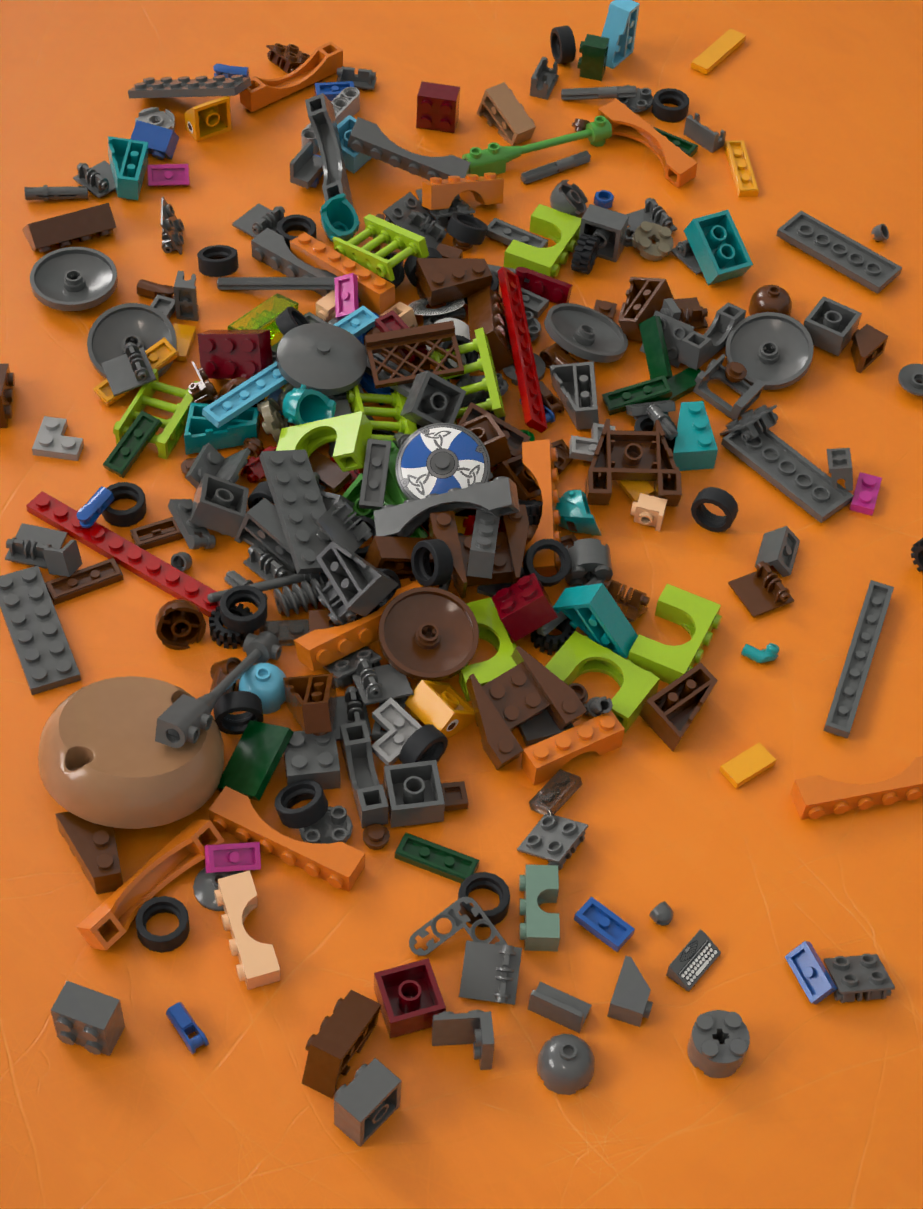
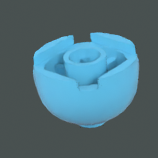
(267, 683)

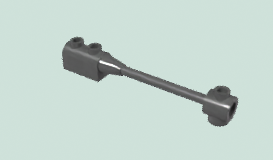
(189, 715)

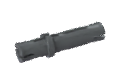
(49, 193)

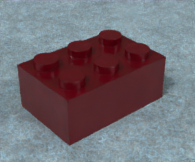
(234, 352)

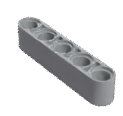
(344, 104)

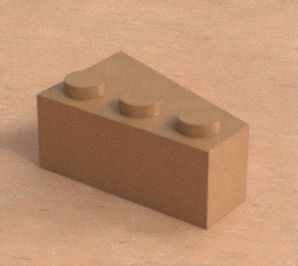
(506, 114)

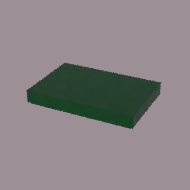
(255, 759)

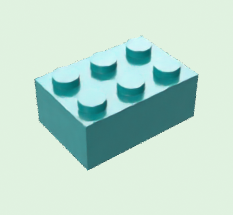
(718, 247)

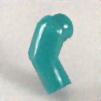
(761, 656)

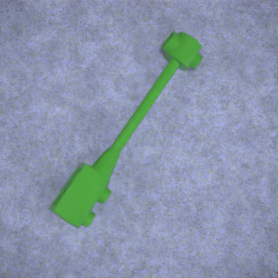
(496, 156)

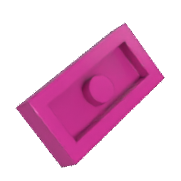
(168, 175)
(346, 295)
(865, 493)
(232, 857)

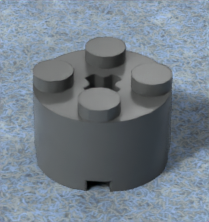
(589, 561)
(718, 1043)

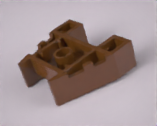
(633, 458)
(508, 551)
(516, 699)

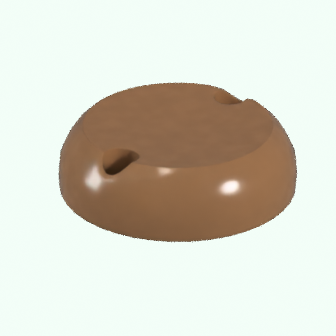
(108, 768)

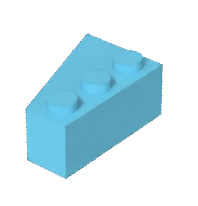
(621, 30)

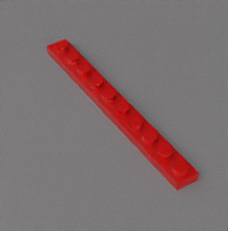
(522, 350)
(124, 552)

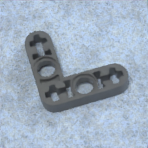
(458, 923)

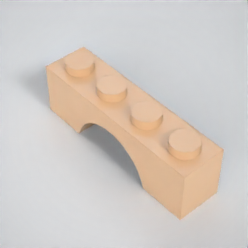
(256, 959)

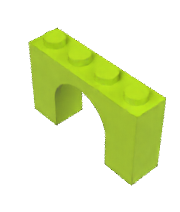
(554, 225)
(348, 431)
(694, 615)
(493, 631)
(584, 655)

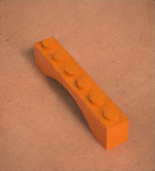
(321, 64)
(677, 165)
(373, 290)
(539, 465)
(331, 644)
(822, 796)
(332, 861)
(118, 911)

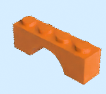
(440, 193)
(550, 755)

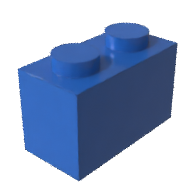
(160, 140)

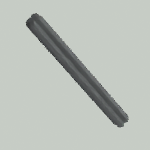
(276, 283)

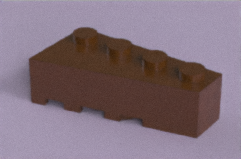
(486, 313)

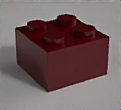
(438, 107)
(524, 607)
(408, 997)

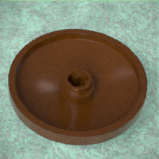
(428, 634)

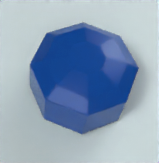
(604, 199)

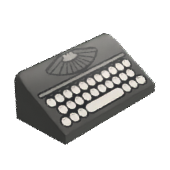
(693, 961)

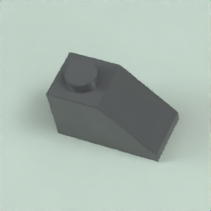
(630, 995)

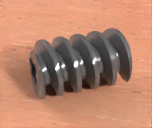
(298, 597)

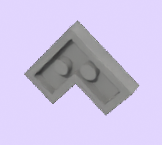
(52, 442)
(584, 448)
(398, 727)

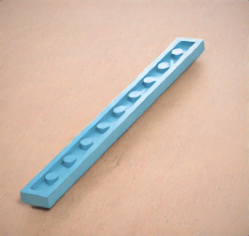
(271, 379)

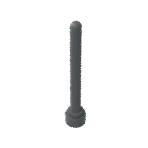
(271, 584)

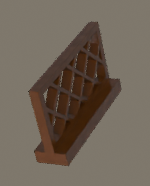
(413, 337)

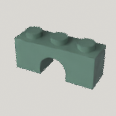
(539, 928)

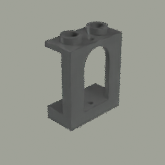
(717, 371)

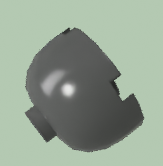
(568, 199)
(565, 1064)

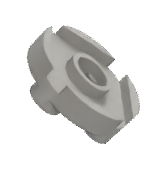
(161, 118)

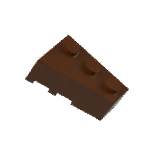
(94, 849)

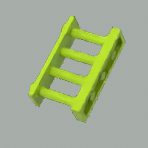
(382, 232)
(485, 363)
(395, 399)
(172, 427)

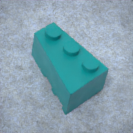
(128, 165)
(201, 431)
(695, 441)
(598, 616)

